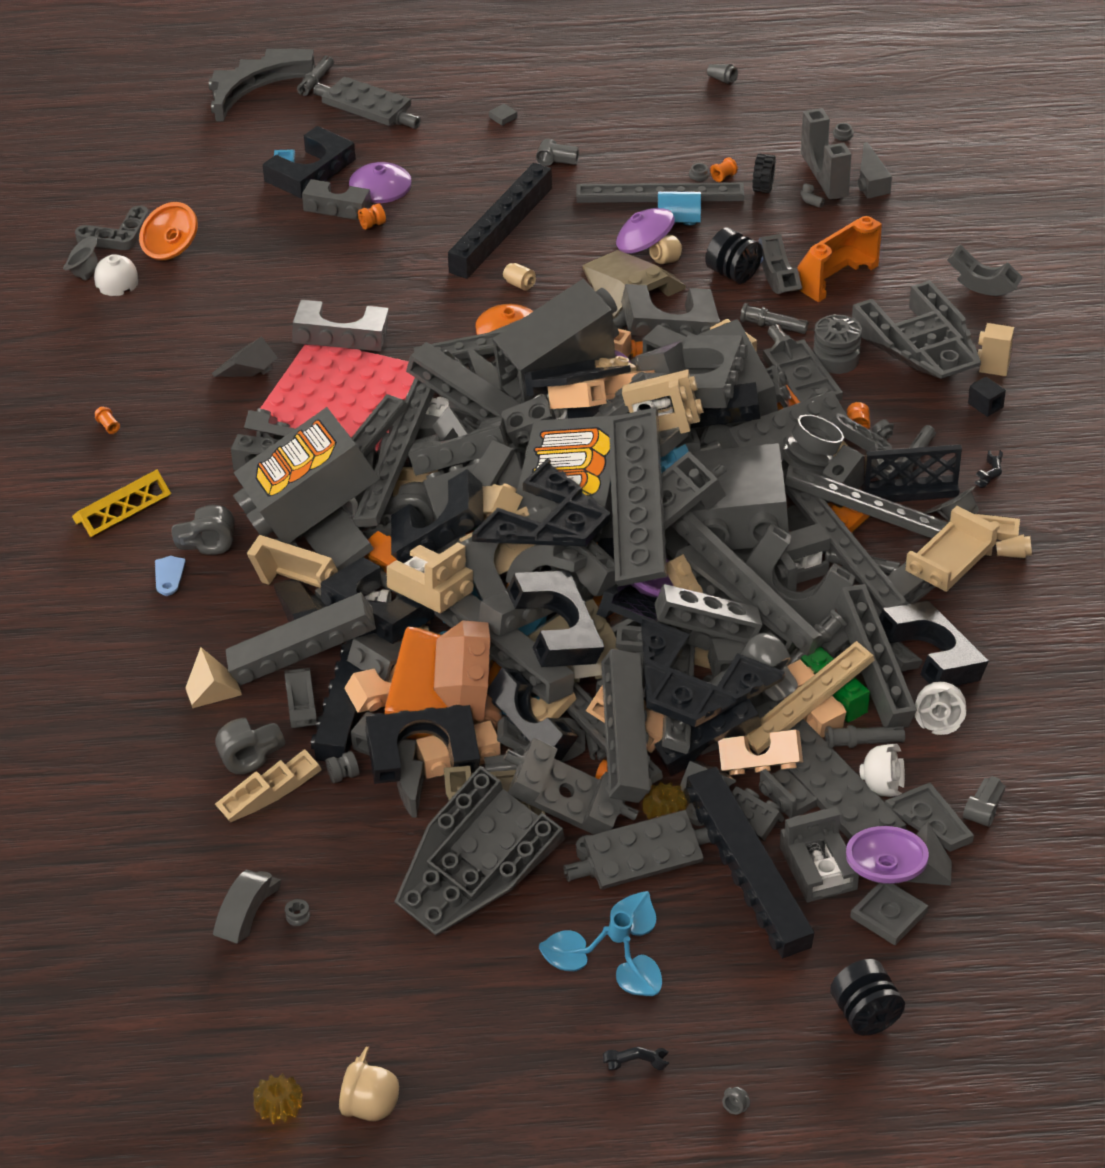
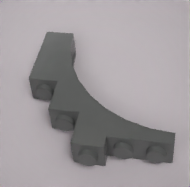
(276, 65)

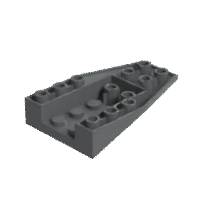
(474, 853)

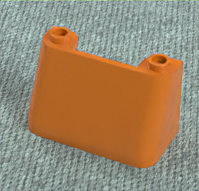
(849, 246)
(414, 675)

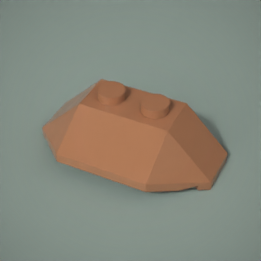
(463, 666)

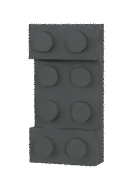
(266, 424)

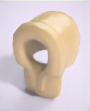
(368, 1091)

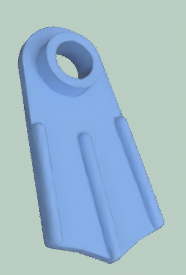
(168, 574)

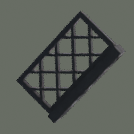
(567, 374)
(913, 487)
(627, 602)

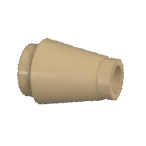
(1015, 547)

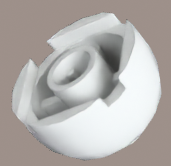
(115, 275)
(940, 708)
(883, 770)

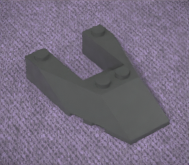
(929, 343)

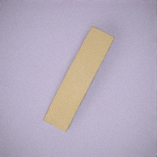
(269, 787)

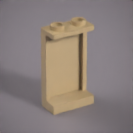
(953, 549)
(276, 557)

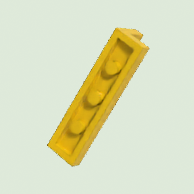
(116, 498)

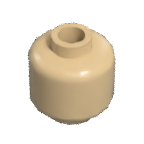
(666, 250)

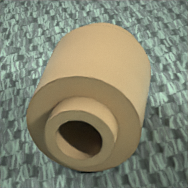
(519, 276)

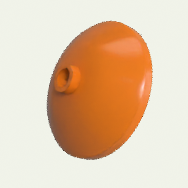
(168, 231)
(500, 316)

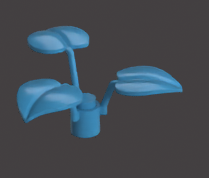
(631, 915)

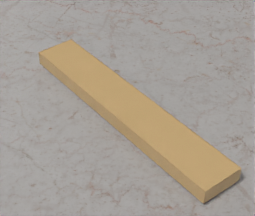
(810, 695)

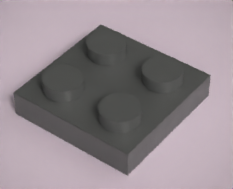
(889, 912)

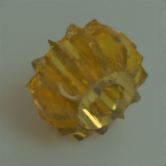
(663, 800)
(277, 1098)

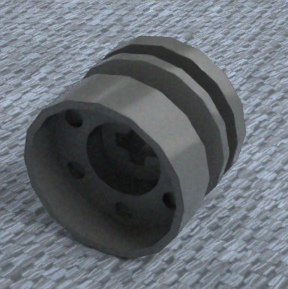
(838, 343)
(812, 444)

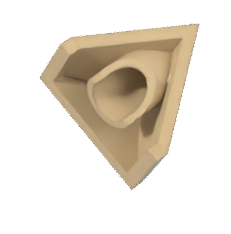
(210, 681)

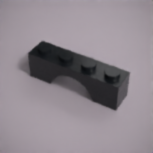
(512, 695)
(731, 723)

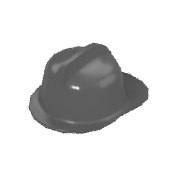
(82, 258)
(964, 500)

